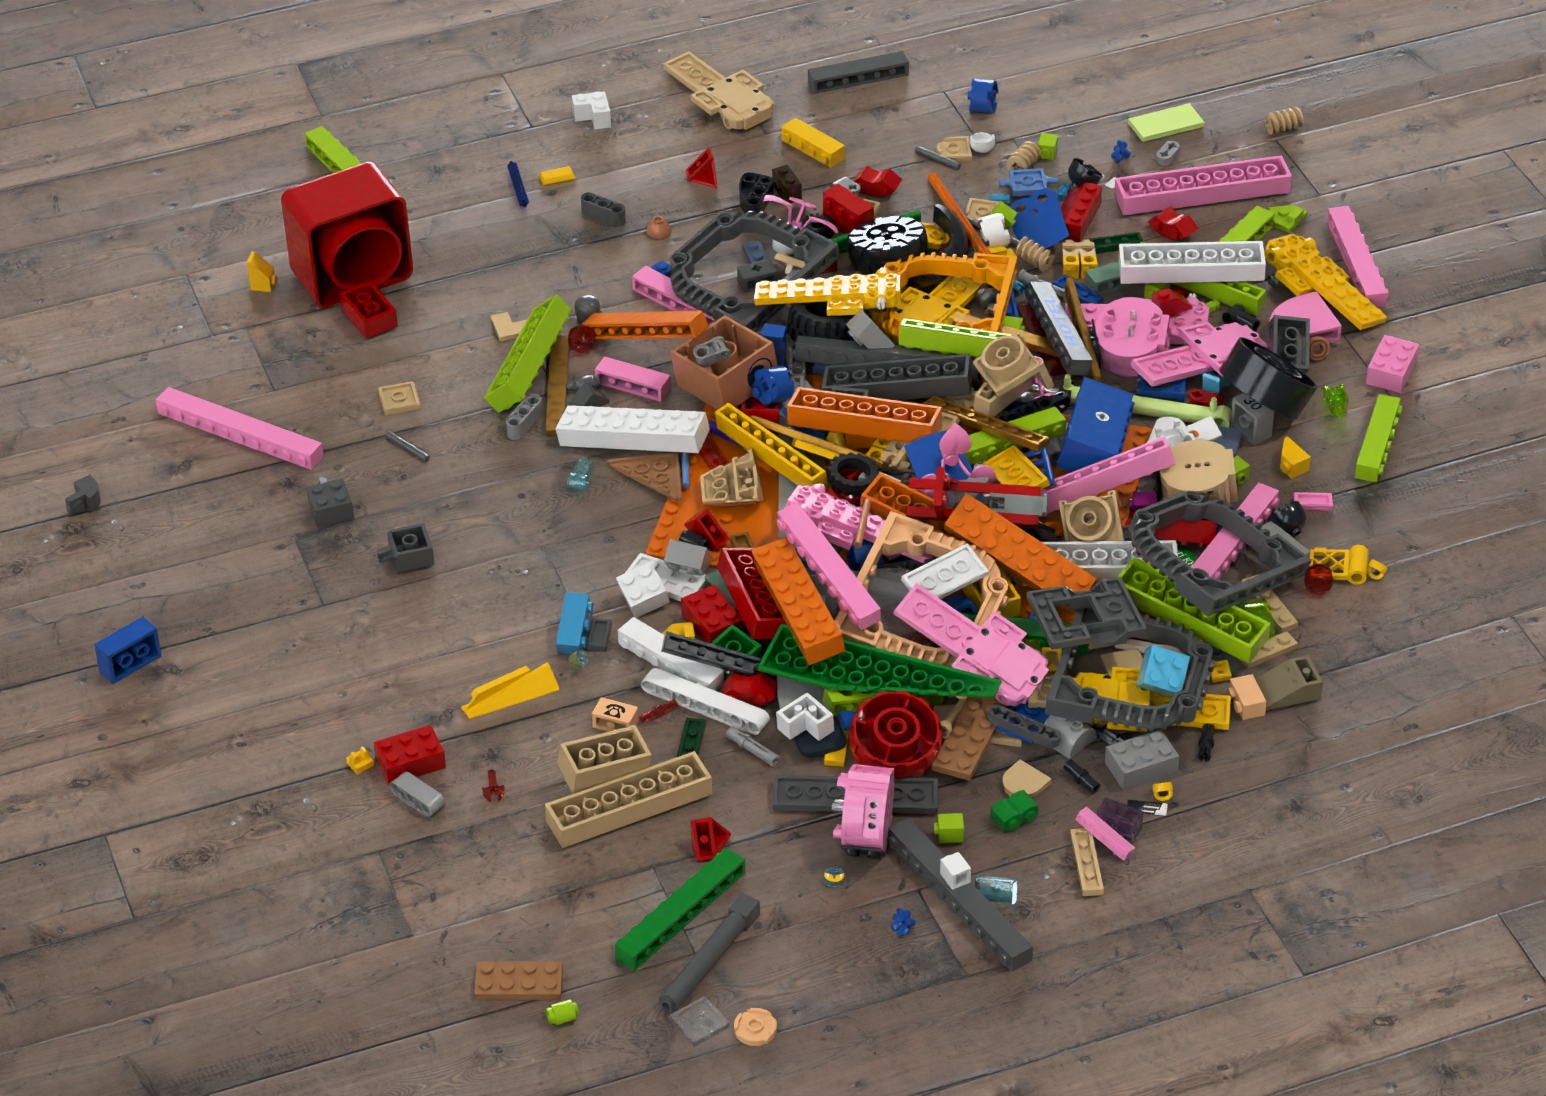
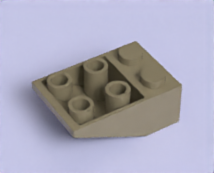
(1291, 683)

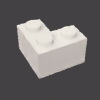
(592, 107)
(804, 715)

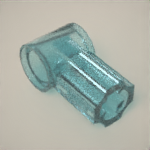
(580, 476)

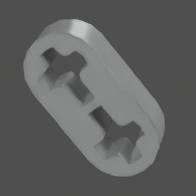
(1168, 153)

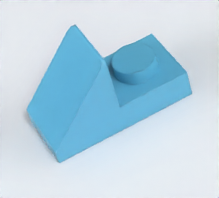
(1214, 382)

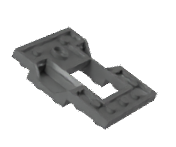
(1111, 604)

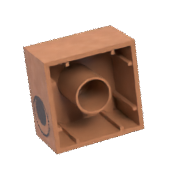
(728, 379)

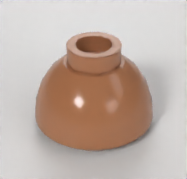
(658, 228)
(1318, 348)

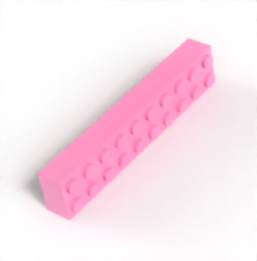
(1202, 185)

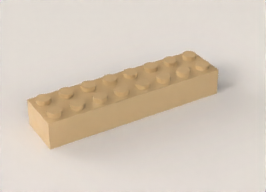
(628, 799)

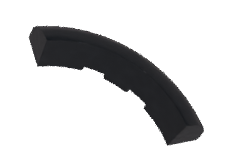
(952, 225)

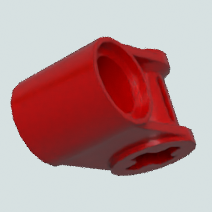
(1204, 397)

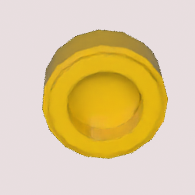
(1373, 564)
(1167, 786)

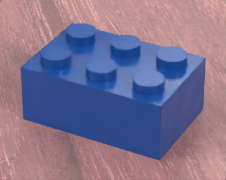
(127, 650)

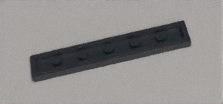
(711, 655)

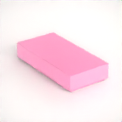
(1314, 501)

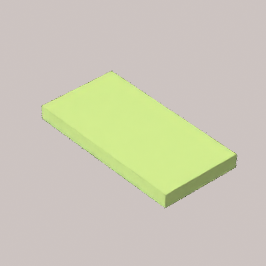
(1166, 122)

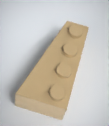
(991, 405)

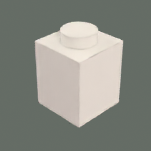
(955, 870)

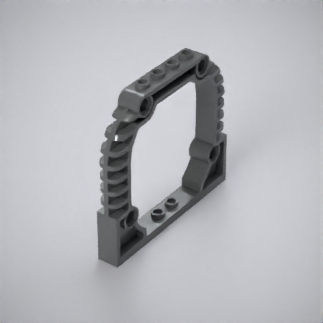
(806, 245)
(1195, 584)
(1084, 704)

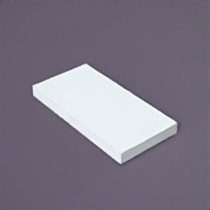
(948, 572)

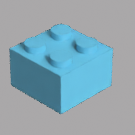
(1163, 671)

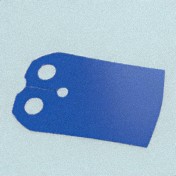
(1045, 226)
(927, 456)

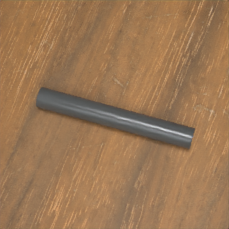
(937, 157)
(407, 446)

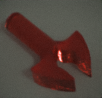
(493, 787)

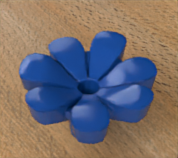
(1120, 151)
(903, 921)

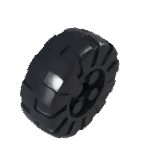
(885, 241)

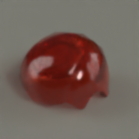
(581, 339)
(1318, 579)

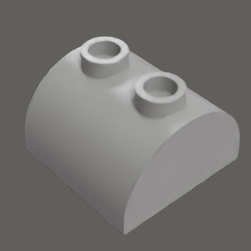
(1074, 735)

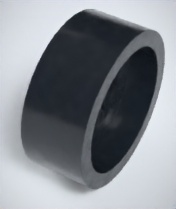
(1268, 378)

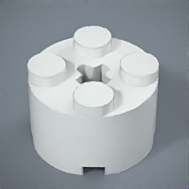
(993, 230)

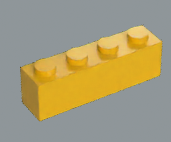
(813, 142)

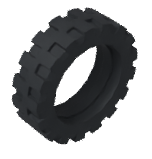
(851, 461)

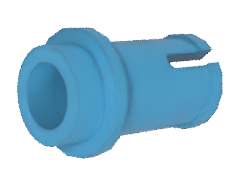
(1018, 286)

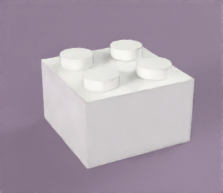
(643, 589)

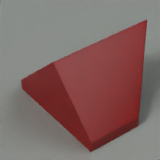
(703, 170)
(707, 838)

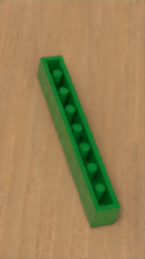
(679, 909)

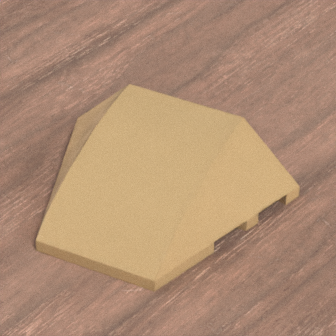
(734, 483)

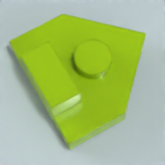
(1288, 217)

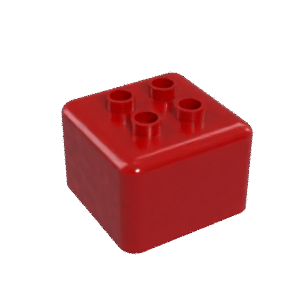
(347, 232)

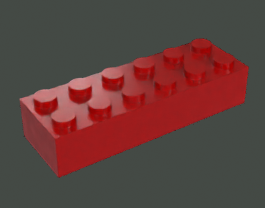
(749, 592)

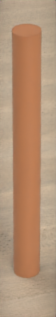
(862, 523)

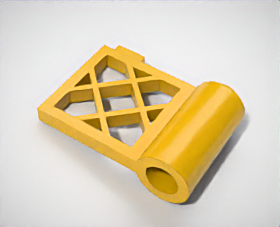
(1353, 565)

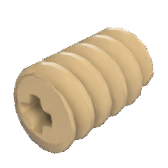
(1283, 120)
(1024, 156)
(1034, 255)

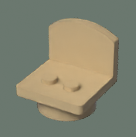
(1009, 363)
(1092, 518)

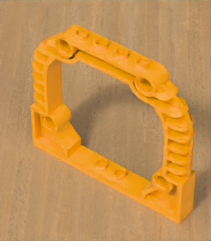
(983, 268)

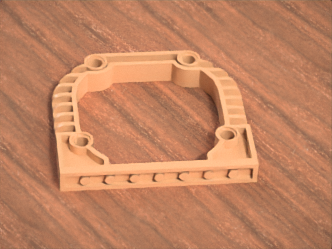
(901, 535)

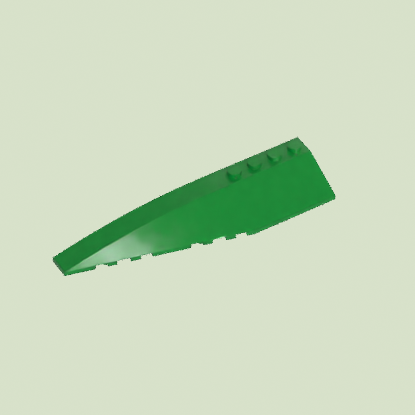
(872, 670)

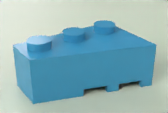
(574, 623)

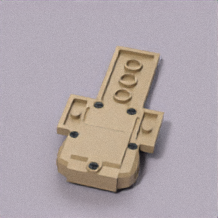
(734, 97)

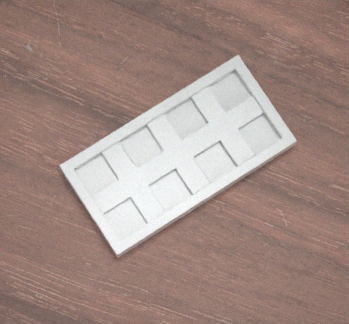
(677, 583)

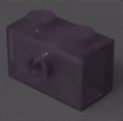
(1121, 817)

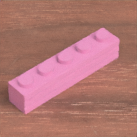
(1105, 833)

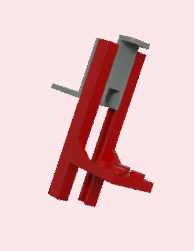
(1014, 502)

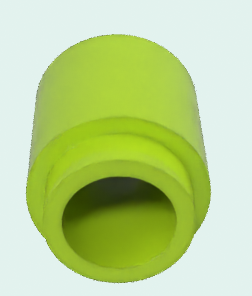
(562, 1012)

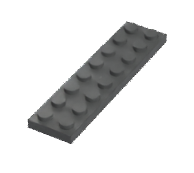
(820, 792)

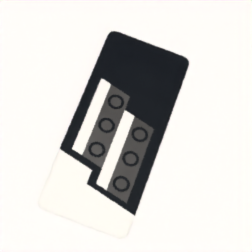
(1149, 807)

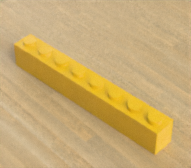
(769, 447)

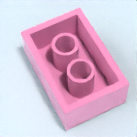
(1392, 363)

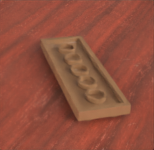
(968, 739)

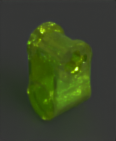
(1336, 399)

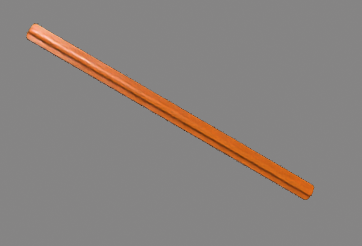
(952, 205)

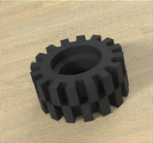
(819, 228)

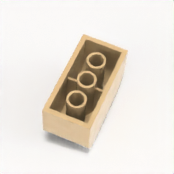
(602, 758)

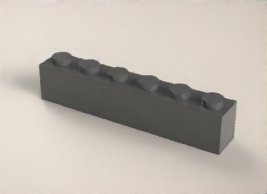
(858, 72)

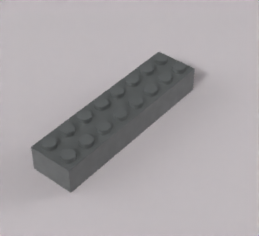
(905, 378)

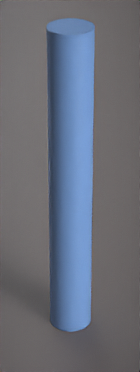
(685, 470)

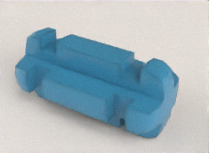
(1063, 191)
(1000, 197)

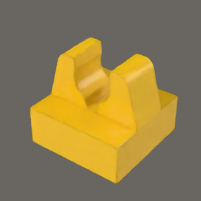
(360, 761)

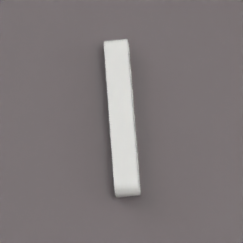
(705, 701)

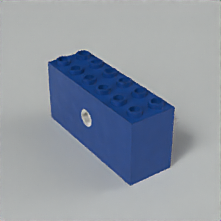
(1095, 425)

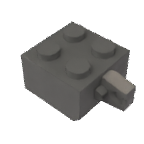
(330, 502)
(408, 548)

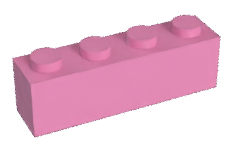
(633, 379)

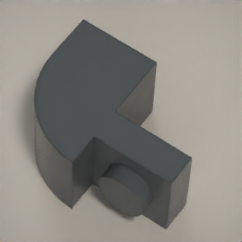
(85, 496)

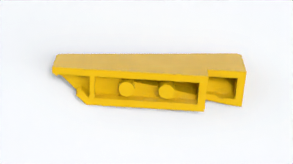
(511, 690)

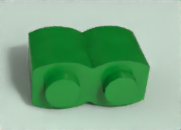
(1014, 811)

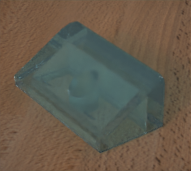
(997, 888)

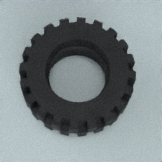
(812, 321)

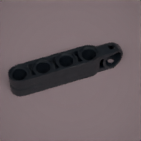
(1037, 405)

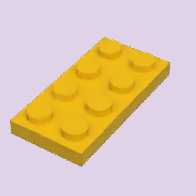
(1016, 469)

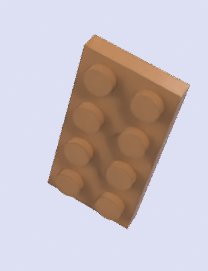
(519, 980)

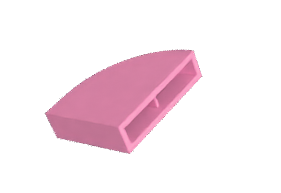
(1312, 306)

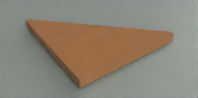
(655, 471)

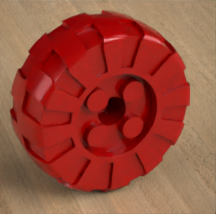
(896, 734)

